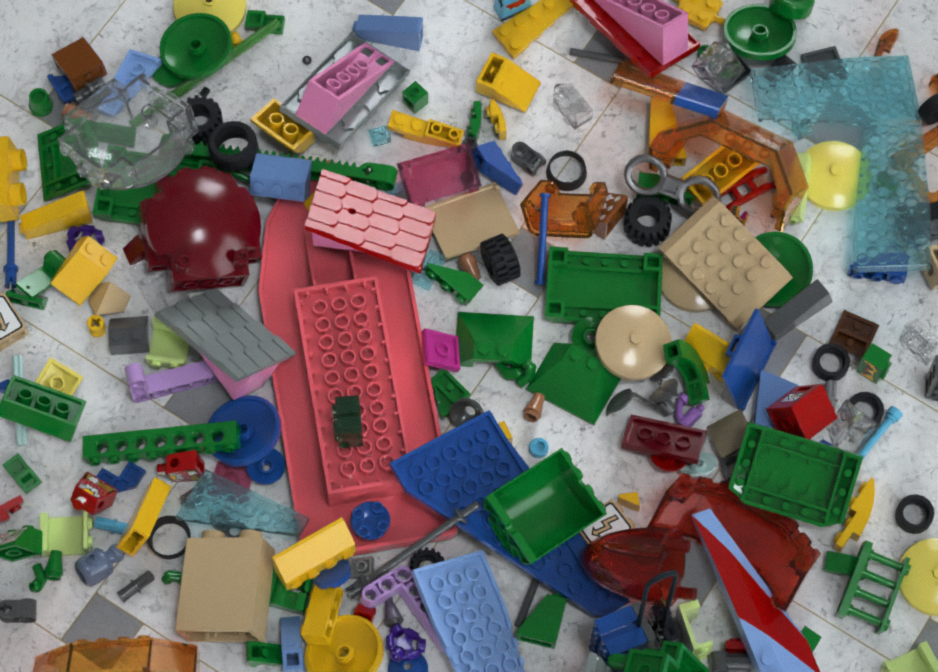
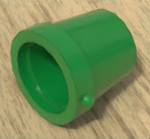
(40, 102)

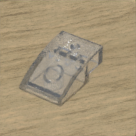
(155, 288)

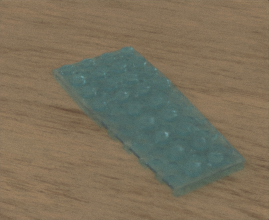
(837, 91)
(892, 200)

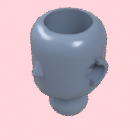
(97, 564)

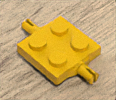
(702, 12)

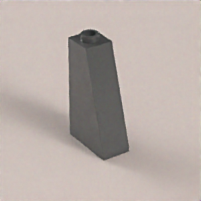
(798, 310)

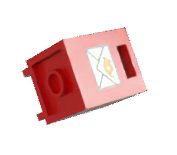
(802, 411)

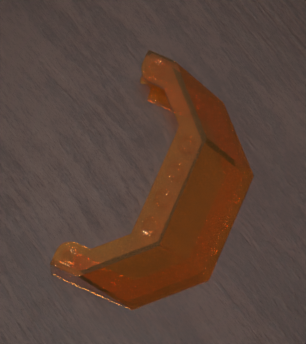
(750, 141)
(121, 655)

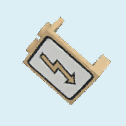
(11, 325)
(611, 522)

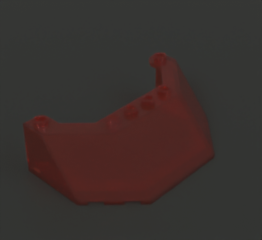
(765, 538)

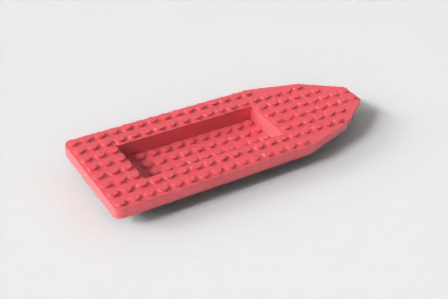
(351, 336)

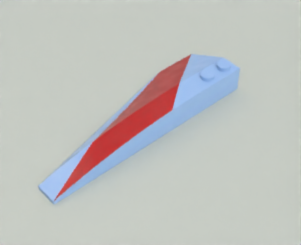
(766, 632)

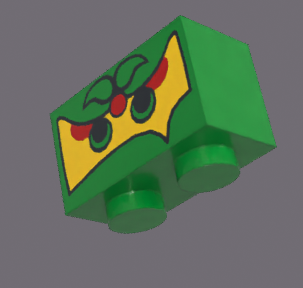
(875, 364)

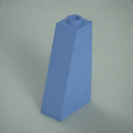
(390, 30)
(769, 390)

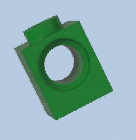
(415, 97)

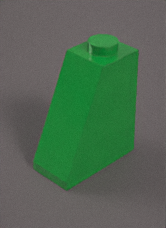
(544, 622)

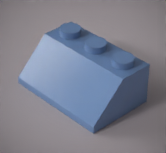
(280, 177)

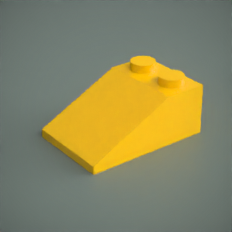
(83, 269)

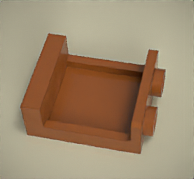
(79, 63)

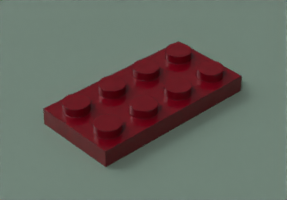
(664, 439)

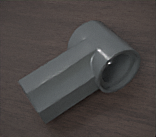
(725, 662)

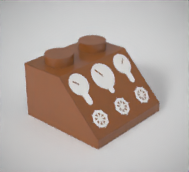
(611, 214)

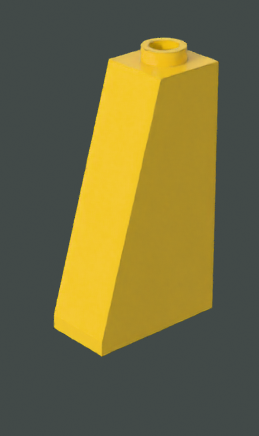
(660, 118)
(56, 216)
(144, 517)

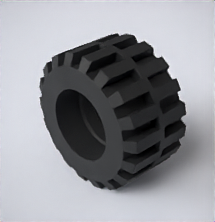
(209, 109)
(647, 207)
(500, 259)

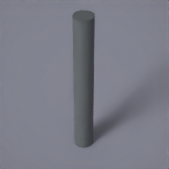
(597, 56)
(527, 603)

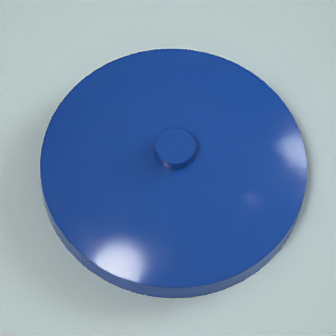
(258, 429)

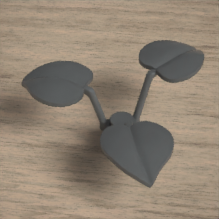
(661, 397)

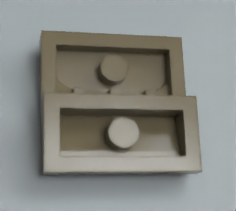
(728, 433)

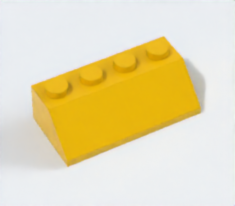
(722, 167)
(314, 554)

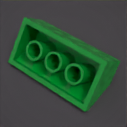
(41, 408)

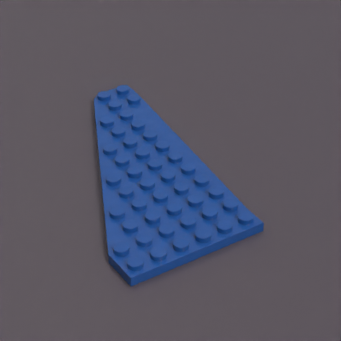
(467, 468)

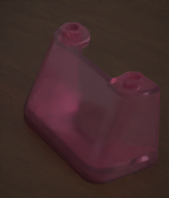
(440, 174)

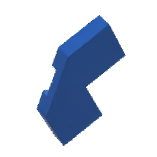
(128, 479)

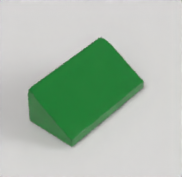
(21, 298)

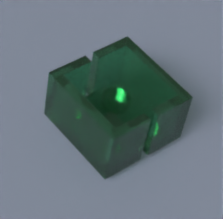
(347, 421)

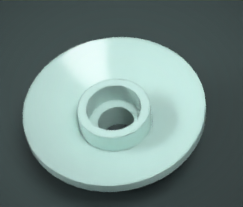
(706, 465)

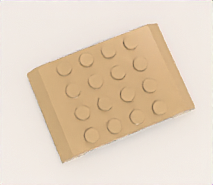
(725, 262)

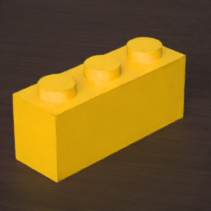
(321, 615)

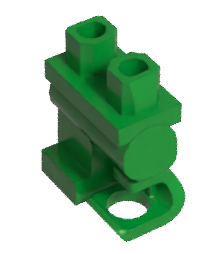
(289, 600)

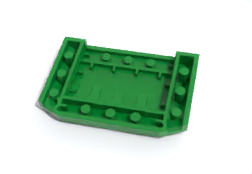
(794, 476)

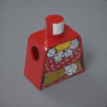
(182, 466)
(93, 494)

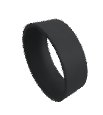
(567, 186)
(168, 520)

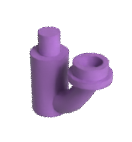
(691, 416)

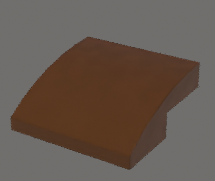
(854, 333)

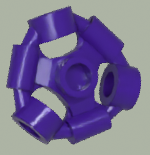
(87, 230)
(402, 648)

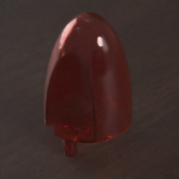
(631, 557)

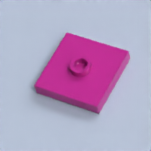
(440, 350)

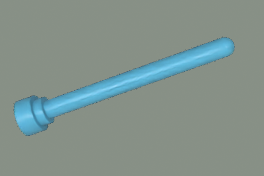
(892, 415)

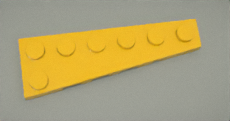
(529, 25)

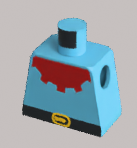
(509, 8)

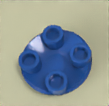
(370, 520)

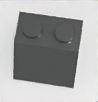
(129, 335)

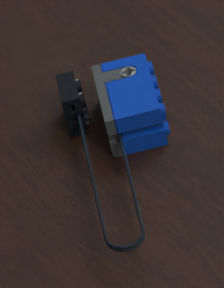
(630, 628)

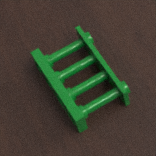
(853, 590)

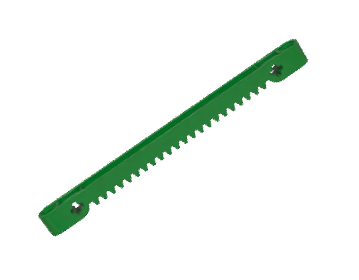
(380, 177)

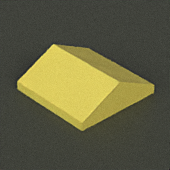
(59, 377)

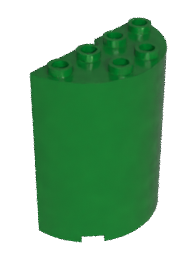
(542, 508)

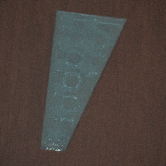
(231, 505)

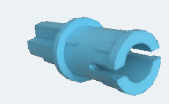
(110, 525)

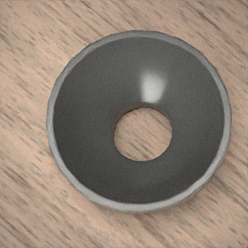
(458, 411)

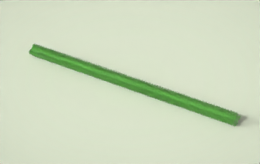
(235, 52)

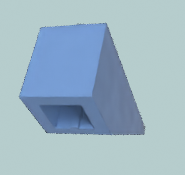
(291, 644)

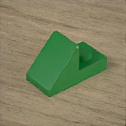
(263, 653)

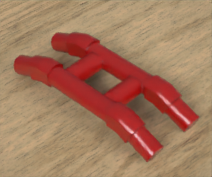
(755, 191)

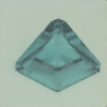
(380, 136)

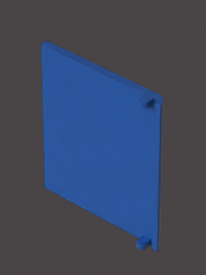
(747, 360)

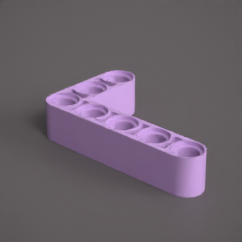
(167, 382)
(402, 587)

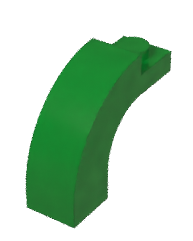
(692, 368)

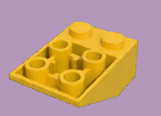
(507, 83)

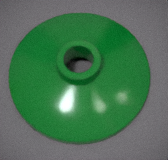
(582, 330)

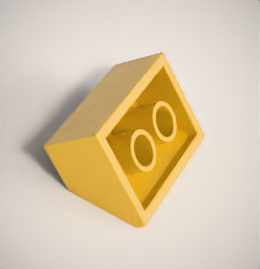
(283, 128)
(710, 349)

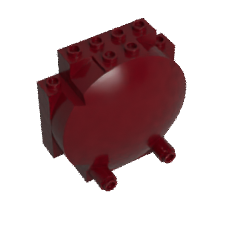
(200, 230)

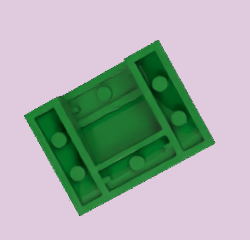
(57, 170)
(494, 338)
(574, 381)

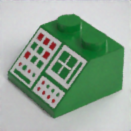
(20, 543)

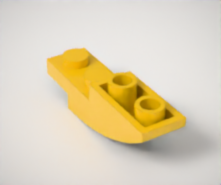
(423, 131)
(859, 515)

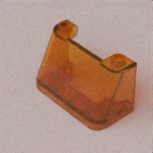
(568, 213)

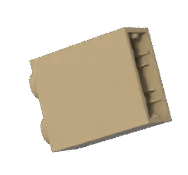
(225, 587)

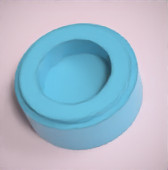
(538, 448)

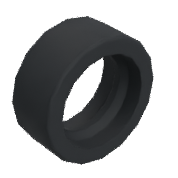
(929, 110)
(837, 350)
(874, 400)
(909, 527)

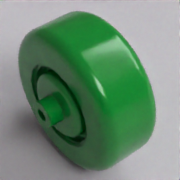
(792, 8)

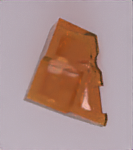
(886, 42)

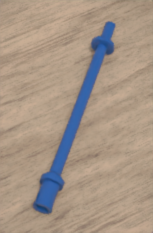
(10, 268)

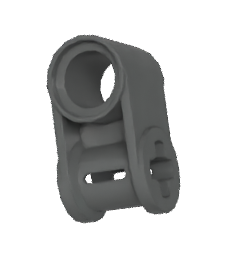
(530, 160)
(20, 611)

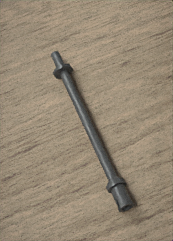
(364, 580)

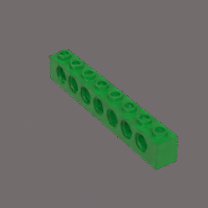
(152, 437)

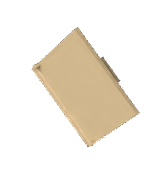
(470, 219)

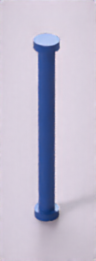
(542, 238)

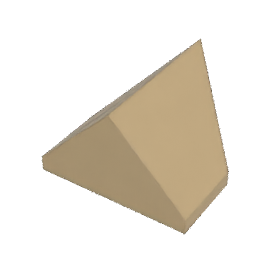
(108, 299)

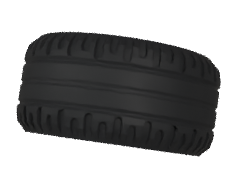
(228, 131)

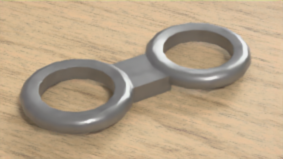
(668, 184)

